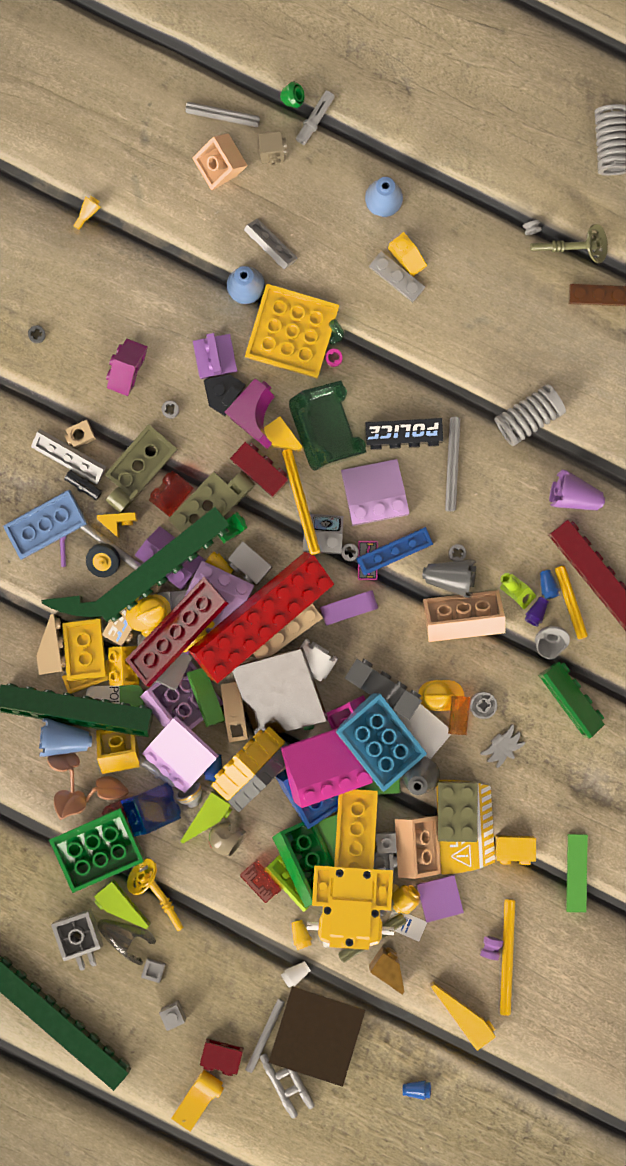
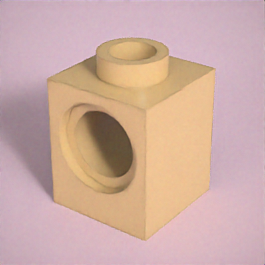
(88, 434)

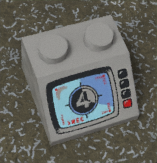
(328, 533)

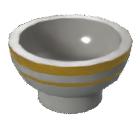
(192, 796)

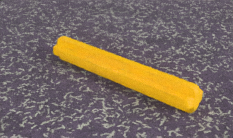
(571, 602)

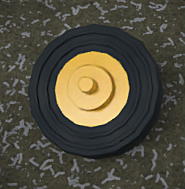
(102, 560)

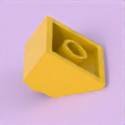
(116, 751)

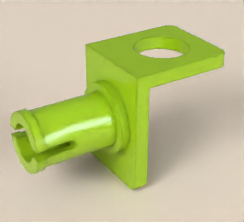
(516, 589)

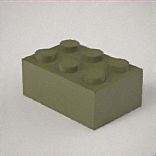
(457, 811)

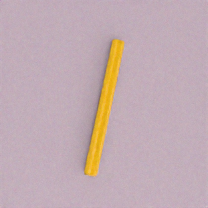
(301, 501)
(507, 957)

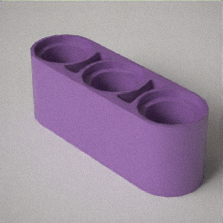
(349, 607)

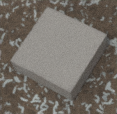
(153, 970)

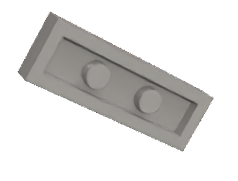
(270, 243)
(397, 277)

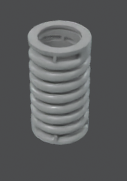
(611, 139)
(534, 419)

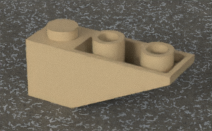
(50, 650)
(234, 712)

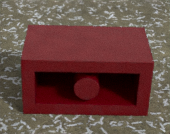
(221, 1057)

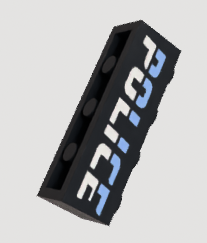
(404, 433)

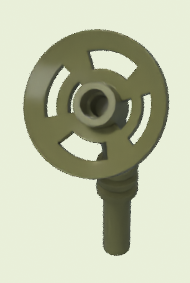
(599, 241)

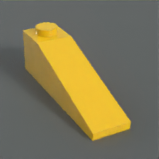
(471, 1023)

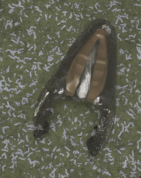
(121, 936)

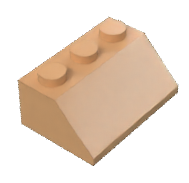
(417, 847)

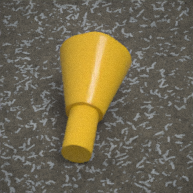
(89, 207)

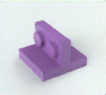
(214, 356)

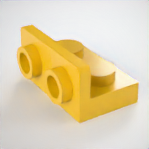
(119, 670)

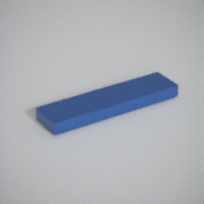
(394, 551)

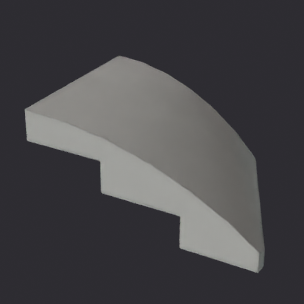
(175, 672)

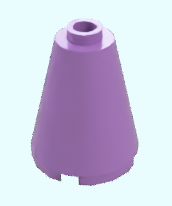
(575, 493)

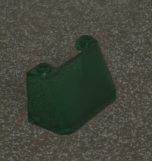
(324, 426)

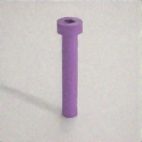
(62, 549)

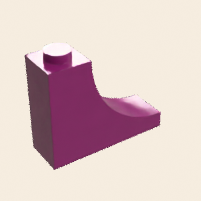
(250, 409)

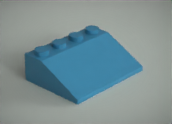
(380, 741)

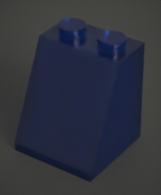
(151, 809)

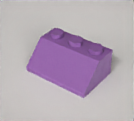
(156, 542)

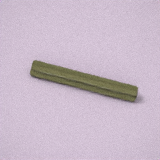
(395, 922)

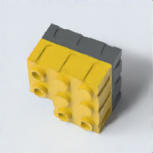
(251, 769)

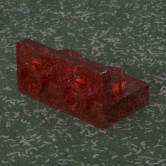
(170, 493)

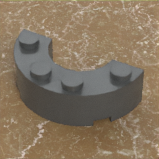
(373, 682)

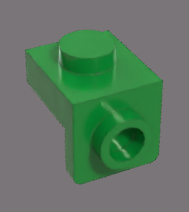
(237, 526)

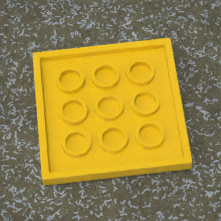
(291, 331)

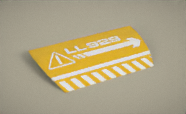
(469, 856)

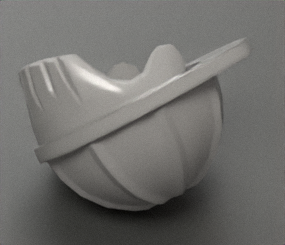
(551, 641)

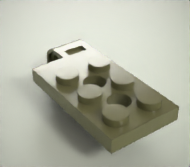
(132, 482)
(215, 489)

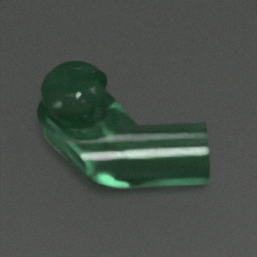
(337, 332)

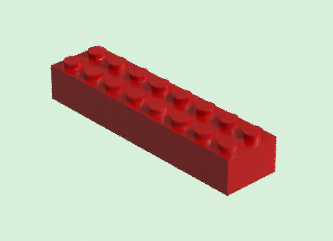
(261, 617)

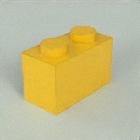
(515, 849)

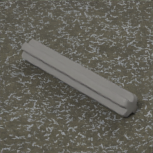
(222, 114)

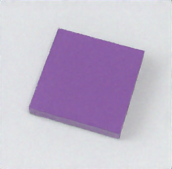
(440, 898)

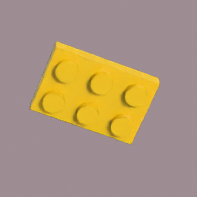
(84, 649)

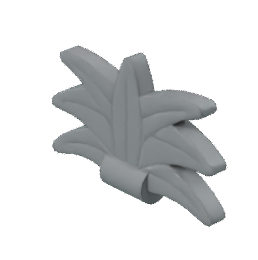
(503, 746)

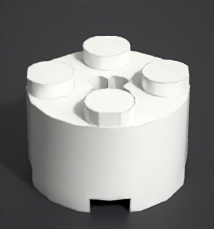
(318, 659)

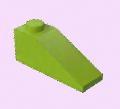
(210, 814)
(118, 903)

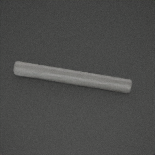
(452, 466)

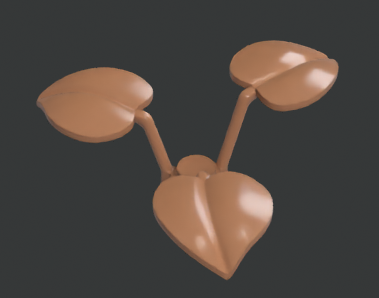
(74, 802)

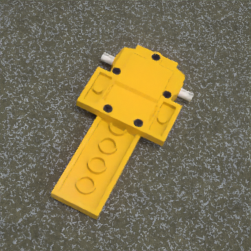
(353, 889)

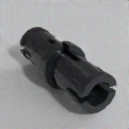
(72, 478)

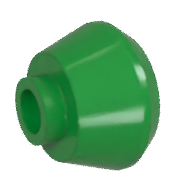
(292, 95)

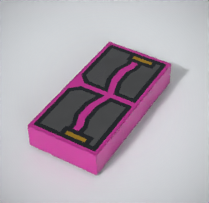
(363, 548)

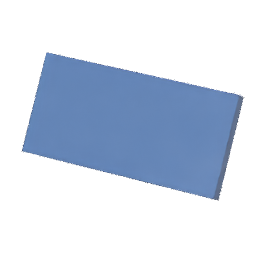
(45, 524)

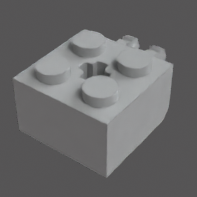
(71, 946)

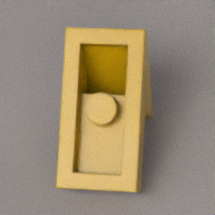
(112, 521)

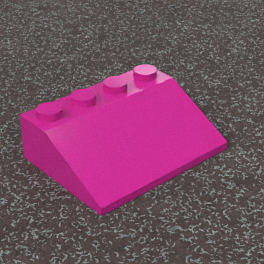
(322, 769)

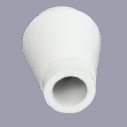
(295, 974)

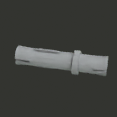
(311, 124)

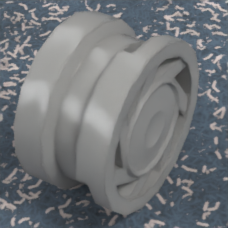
(483, 705)

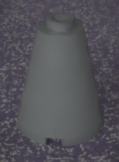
(452, 576)
(422, 777)

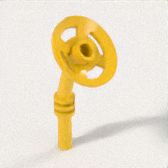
(144, 879)

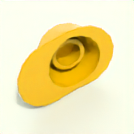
(148, 612)
(438, 694)

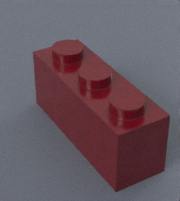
(260, 469)

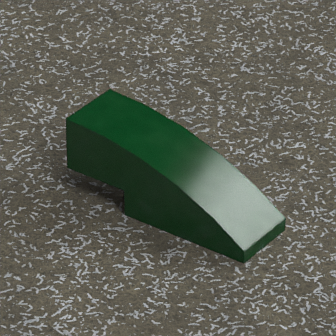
(72, 605)

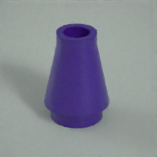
(536, 613)

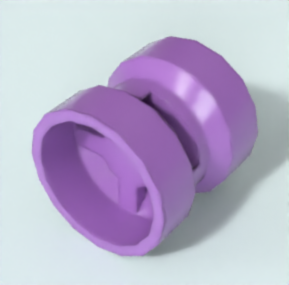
(491, 948)

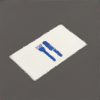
(413, 928)

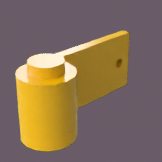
(197, 1099)

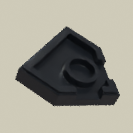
(222, 392)

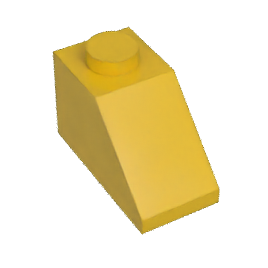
(407, 254)
(281, 435)

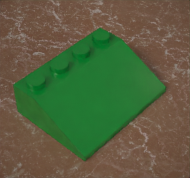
(97, 850)

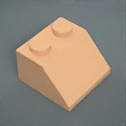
(219, 161)

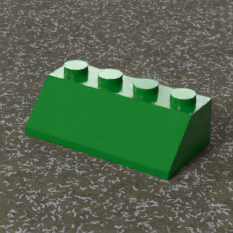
(572, 700)
(300, 852)

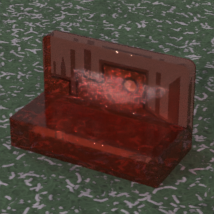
(260, 881)

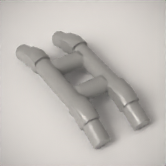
(285, 1094)

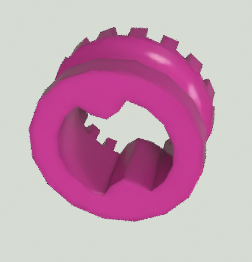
(336, 362)

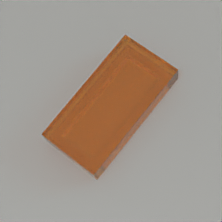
(459, 715)

